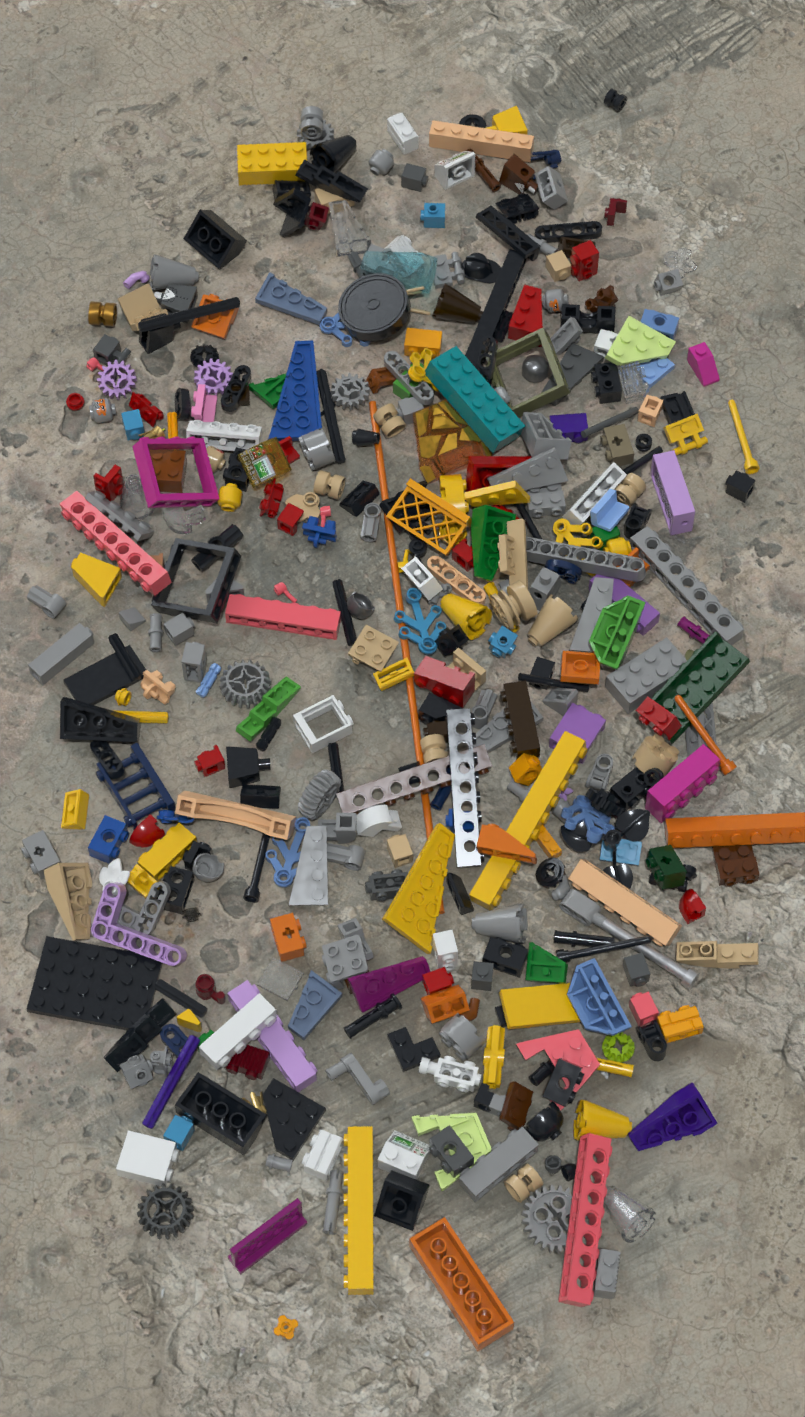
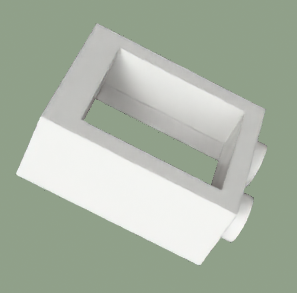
(316, 710)

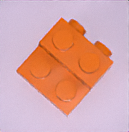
(215, 324)
(580, 667)

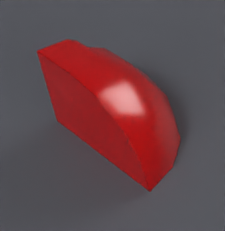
(146, 833)
(691, 906)

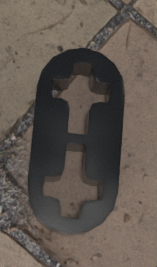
(182, 403)

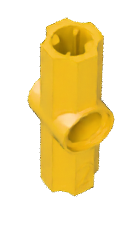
(494, 1056)

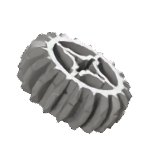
(259, 682)
(319, 794)

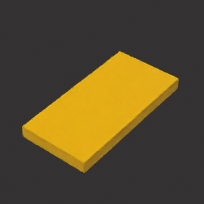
(537, 1006)

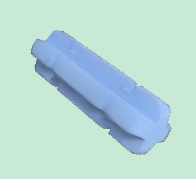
(208, 680)

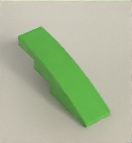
(271, 705)

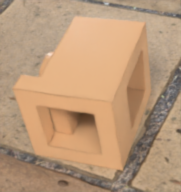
(650, 410)

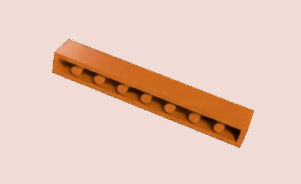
(735, 830)

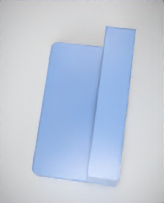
(608, 511)

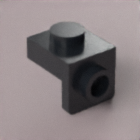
(195, 849)

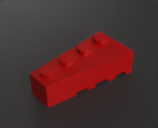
(483, 467)

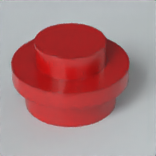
(75, 401)

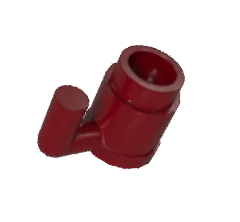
(206, 989)

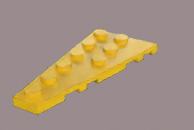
(421, 893)

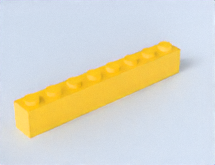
(360, 1211)

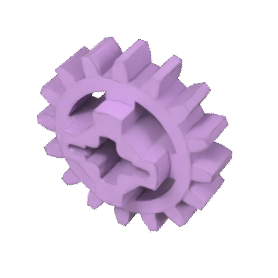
(216, 371)
(109, 379)

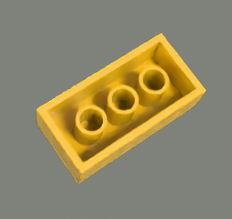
(269, 162)

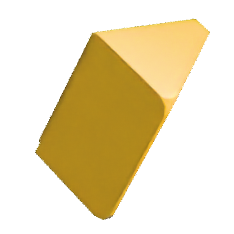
(189, 1020)

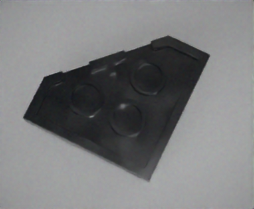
(290, 1117)

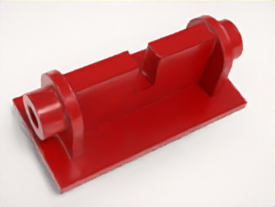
(147, 412)
(272, 492)

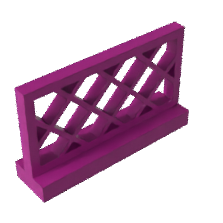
(267, 1237)

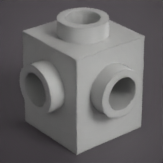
(137, 1071)

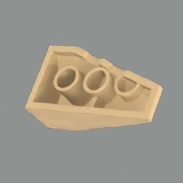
(70, 892)

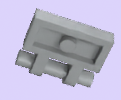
(443, 272)

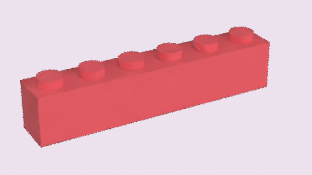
(283, 616)

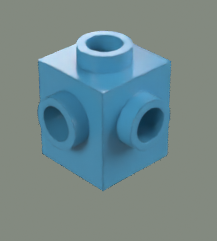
(503, 636)

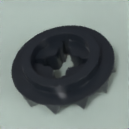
(477, 121)
(196, 354)
(551, 864)

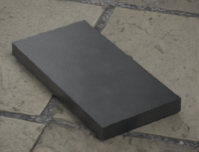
(102, 679)

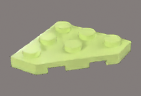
(638, 343)

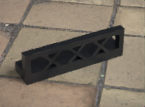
(509, 233)

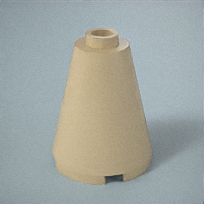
(551, 621)

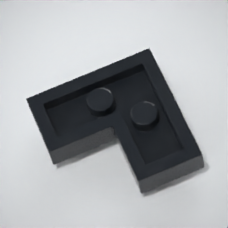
(410, 1054)

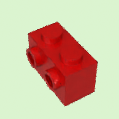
(584, 260)
(658, 718)

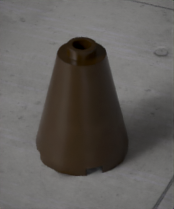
(456, 306)

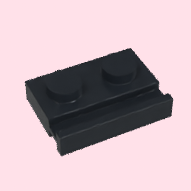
(677, 407)

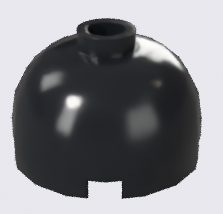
(546, 1124)

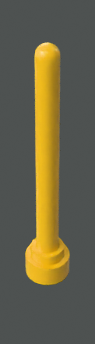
(751, 465)

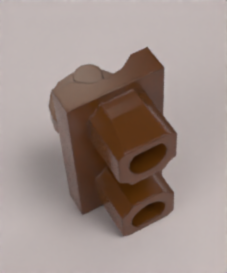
(604, 297)

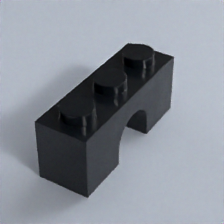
(601, 319)

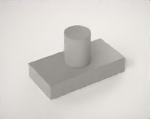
(567, 334)

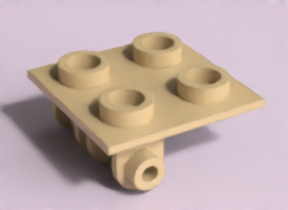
(372, 648)

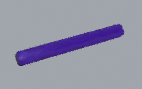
(171, 1081)

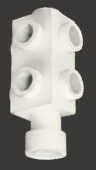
(457, 1072)

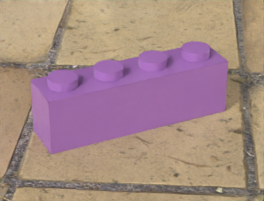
(650, 615)

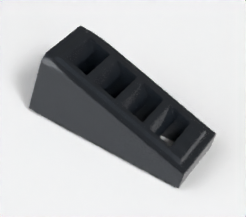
(280, 187)

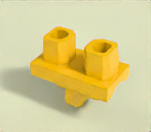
(141, 881)

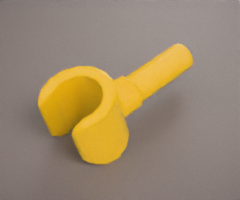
(405, 560)

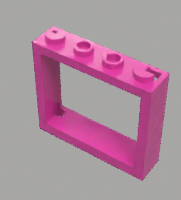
(149, 481)

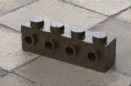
(520, 718)

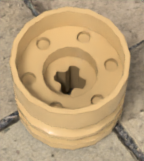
(515, 604)

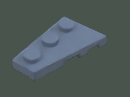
(314, 1004)

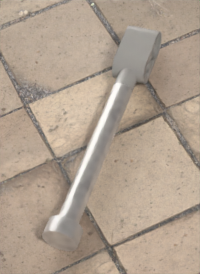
(588, 912)

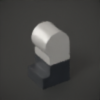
(489, 1101)

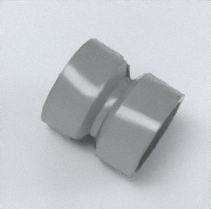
(311, 122)

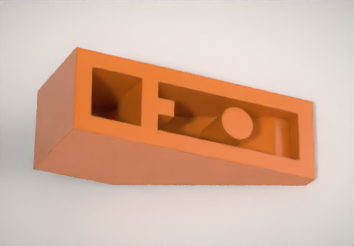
(499, 843)

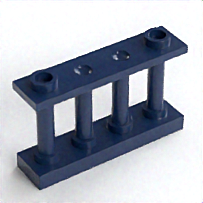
(155, 786)

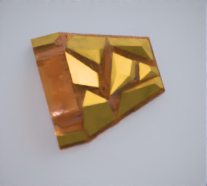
(444, 440)

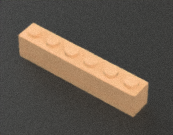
(480, 140)
(625, 902)

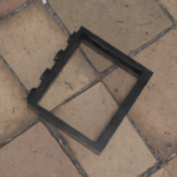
(221, 586)

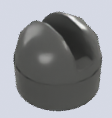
(553, 1164)

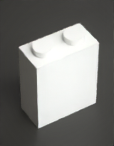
(147, 1159)

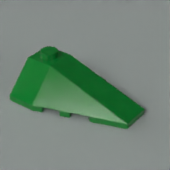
(486, 527)

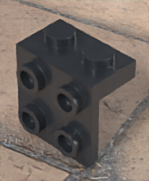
(296, 207)

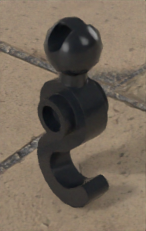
(417, 547)

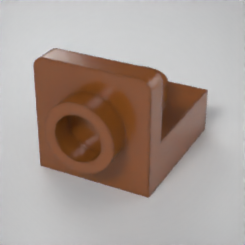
(379, 377)

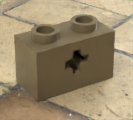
(617, 445)

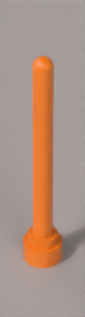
(725, 764)

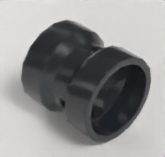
(616, 100)

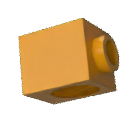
(525, 769)

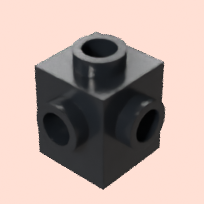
(448, 642)

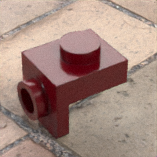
(615, 206)

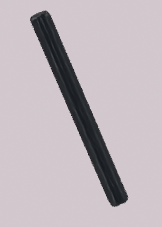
(189, 314)
(330, 416)

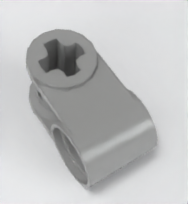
(599, 775)

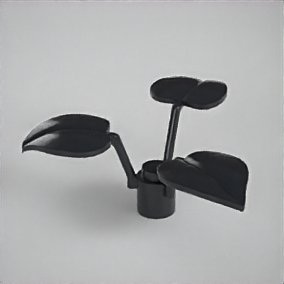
(632, 824)

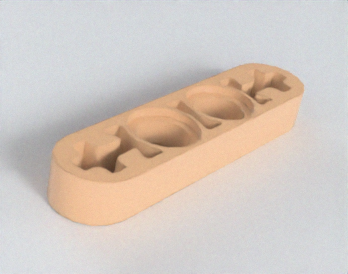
(458, 579)

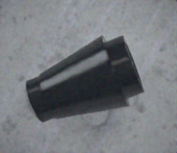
(364, 437)

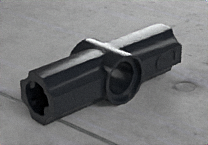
(226, 538)

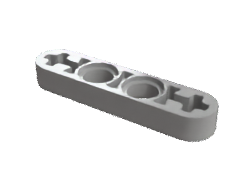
(405, 379)

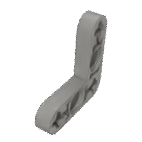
(139, 917)

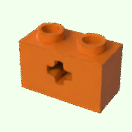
(281, 928)
(445, 1004)

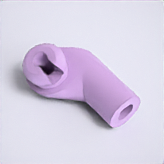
(134, 277)

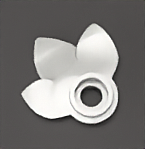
(113, 874)

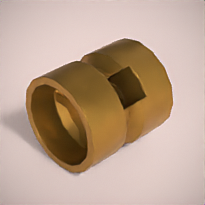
(102, 313)

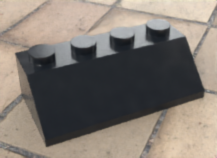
(220, 1113)

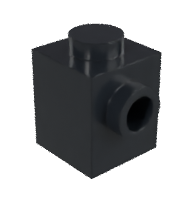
(740, 486)

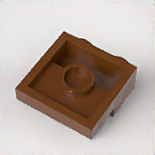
(735, 864)

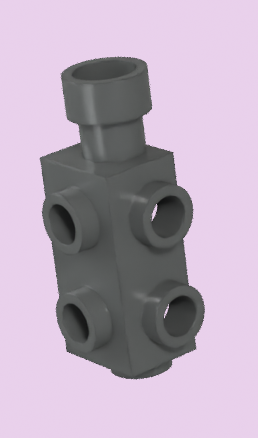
(384, 886)

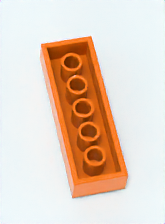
(461, 1284)

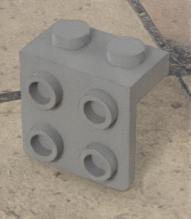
(344, 960)

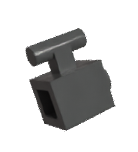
(109, 350)

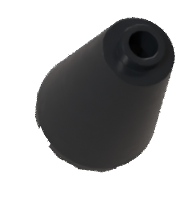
(333, 152)

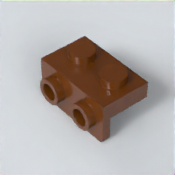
(516, 1106)

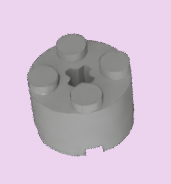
(316, 449)
(461, 1036)

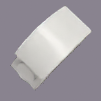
(377, 818)

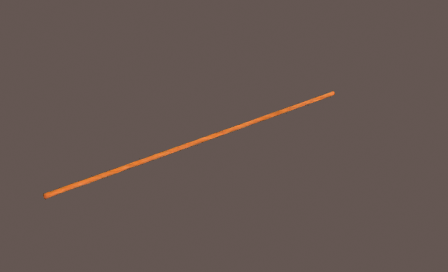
(399, 606)

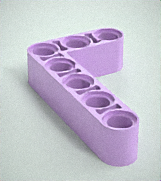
(130, 935)

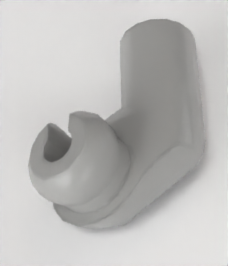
(447, 588)

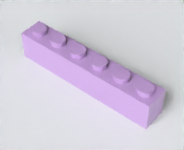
(278, 1042)

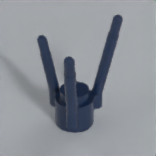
(550, 157)

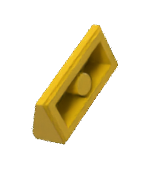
(75, 810)

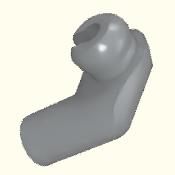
(503, 394)
(562, 890)

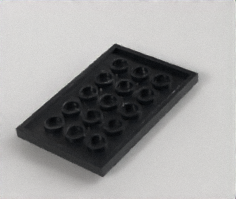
(93, 984)

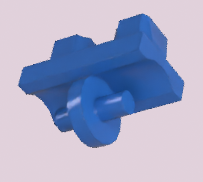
(319, 534)

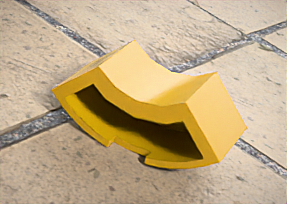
(452, 491)

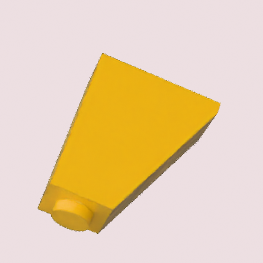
(96, 577)

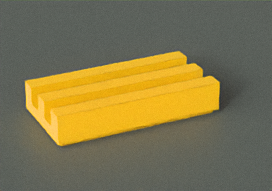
(395, 676)

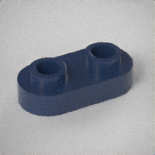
(177, 1042)

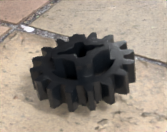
(605, 802)

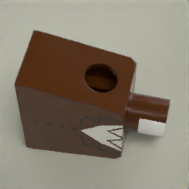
(518, 176)

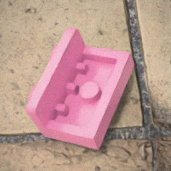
(205, 405)

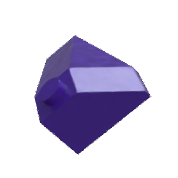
(677, 1117)

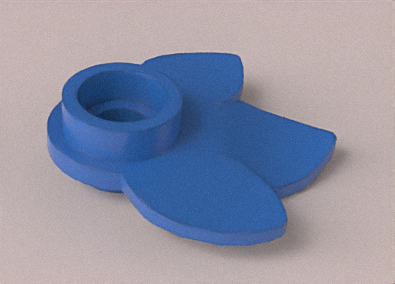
(168, 816)

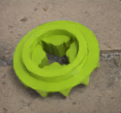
(613, 1053)

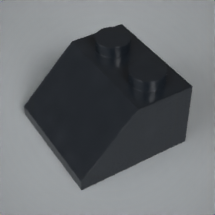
(401, 1200)

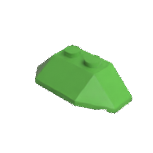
(616, 630)

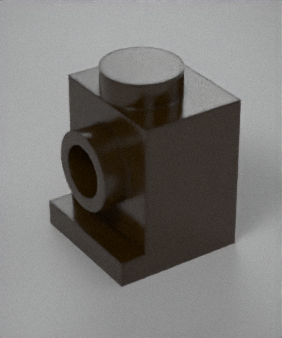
(437, 727)

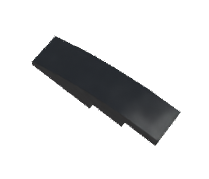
(331, 182)
(139, 1034)

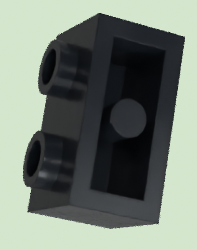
(607, 383)
(631, 789)

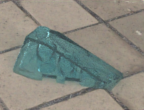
(410, 268)

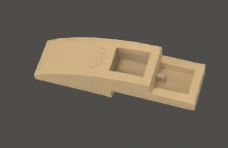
(717, 955)

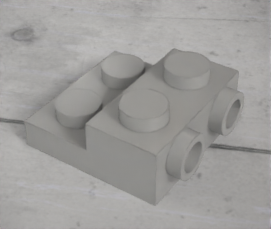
(546, 501)

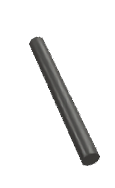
(613, 420)

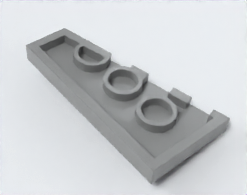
(534, 473)
(116, 514)
(598, 598)
(496, 733)
(311, 876)

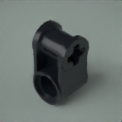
(638, 519)
(651, 1037)

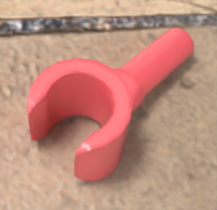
(94, 363)
(324, 512)
(281, 588)

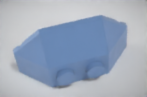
(595, 1001)

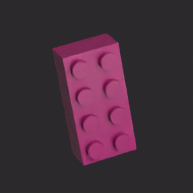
(682, 784)

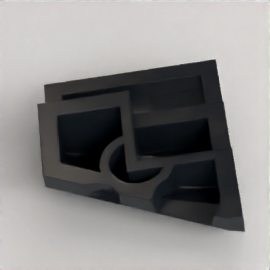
(387, 504)

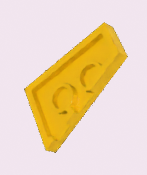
(498, 494)

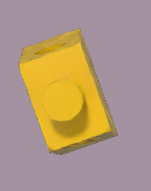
(509, 121)

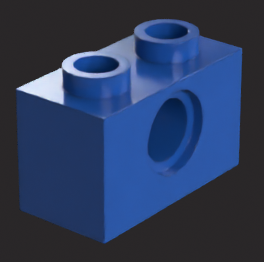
(108, 829)

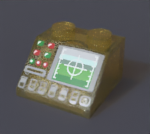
(264, 462)

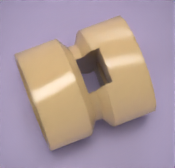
(388, 419)
(329, 484)
(629, 489)
(433, 747)
(518, 1188)

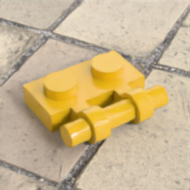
(685, 428)

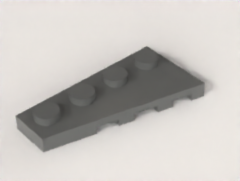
(575, 366)

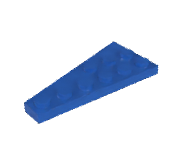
(299, 400)

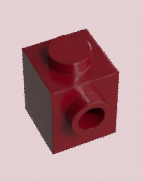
(316, 216)

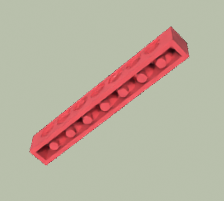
(115, 543)
(578, 1228)

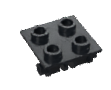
(518, 206)

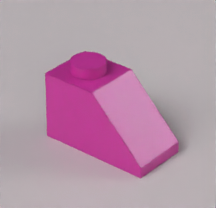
(703, 364)

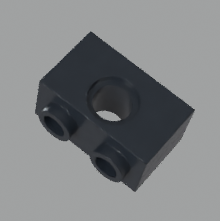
(514, 964)
(554, 1091)

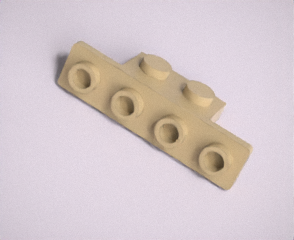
(513, 552)

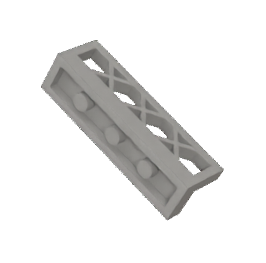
(693, 738)

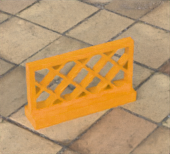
(437, 503)

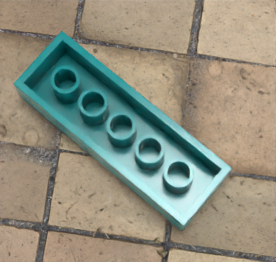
(474, 399)

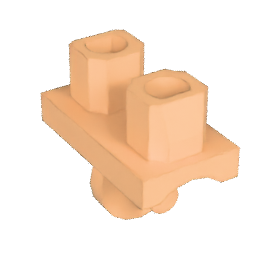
(155, 688)

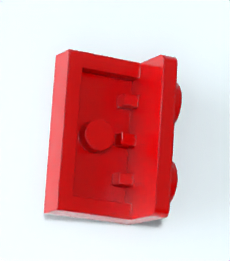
(111, 484)

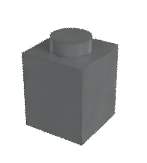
(414, 177)
(636, 970)
(482, 976)

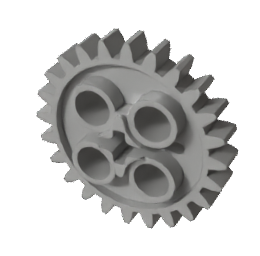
(540, 1228)

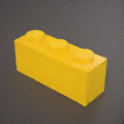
(166, 851)

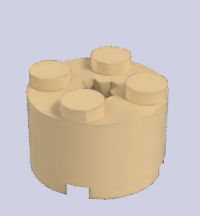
(655, 754)

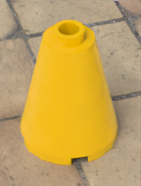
(467, 613)
(599, 1121)

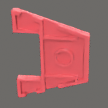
(567, 1046)

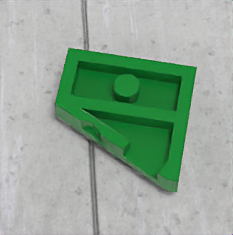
(269, 390)
(544, 966)

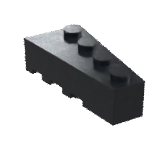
(92, 722)

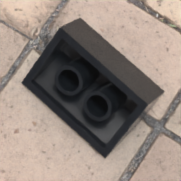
(214, 238)

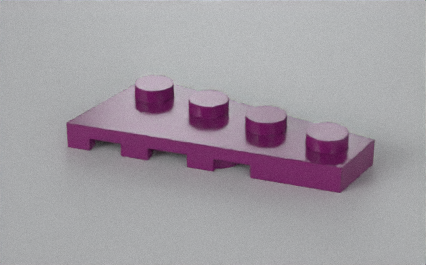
(380, 983)

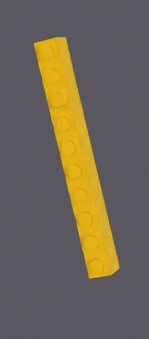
(530, 817)

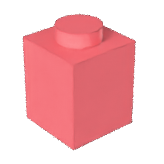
(643, 1008)

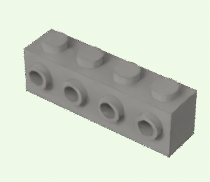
(498, 1163)

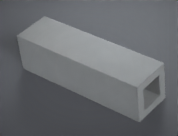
(61, 653)

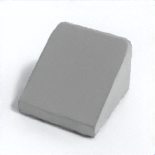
(131, 618)

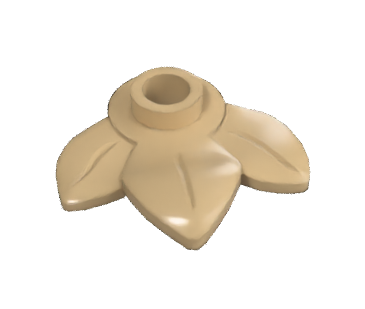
(301, 502)

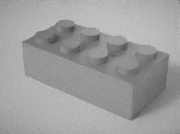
(644, 675)

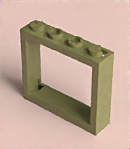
(520, 346)

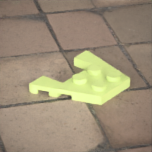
(467, 1128)

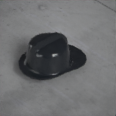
(480, 268)

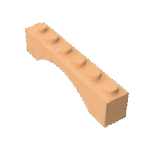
(262, 820)

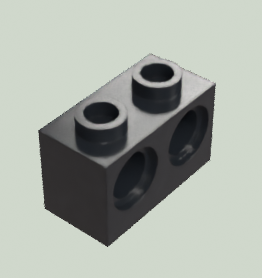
(236, 469)
(178, 890)

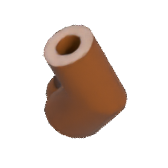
(473, 1012)

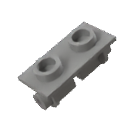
(161, 1062)

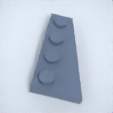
(281, 297)

